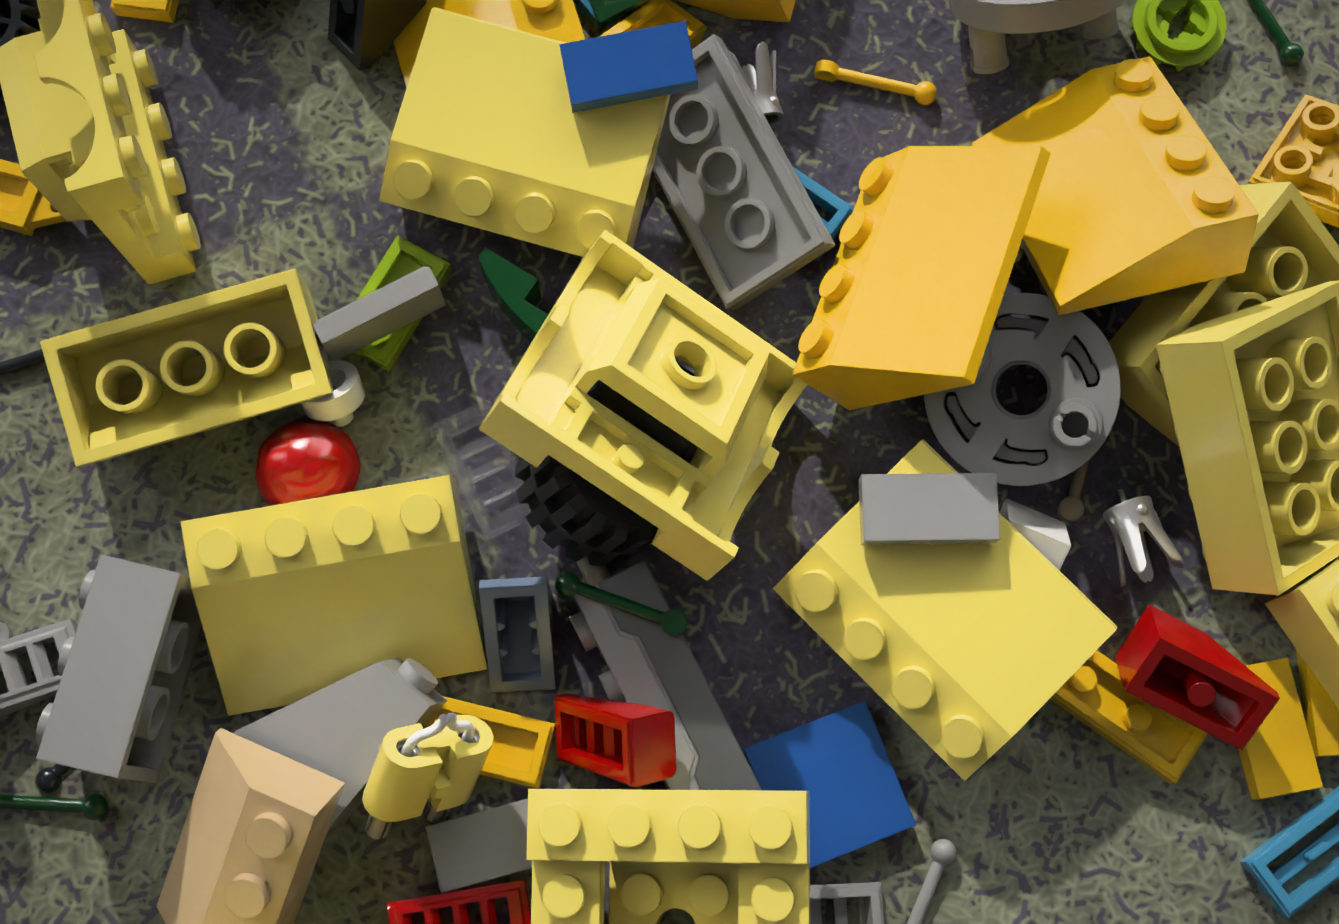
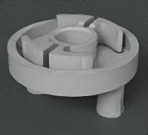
(993, 18)
(1069, 422)

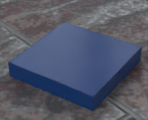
(847, 778)

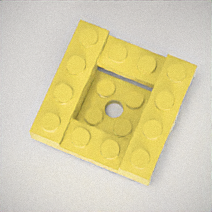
(96, 137)
(624, 327)
(688, 850)

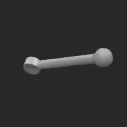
(943, 853)

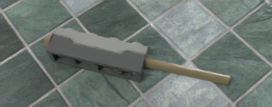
(660, 673)

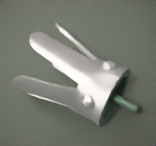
(763, 82)
(1127, 524)

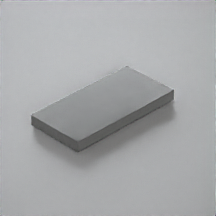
(734, 183)

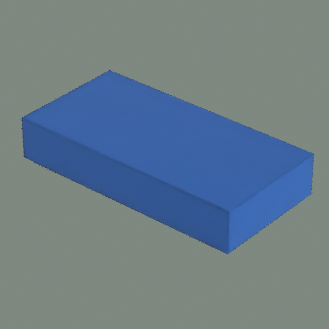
(629, 66)

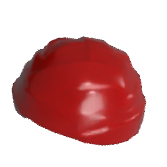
(306, 462)

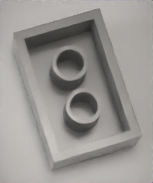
(122, 672)

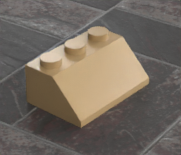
(248, 837)

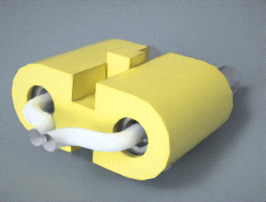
(425, 765)

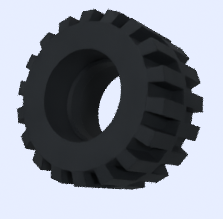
(579, 512)

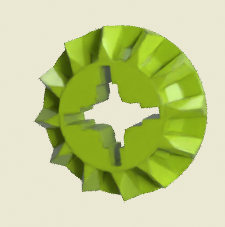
(1203, 36)

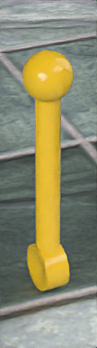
(923, 92)

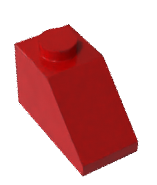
(1193, 678)

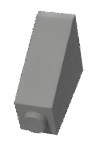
(346, 723)

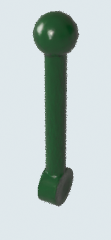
(1291, 53)
(672, 621)
(92, 807)

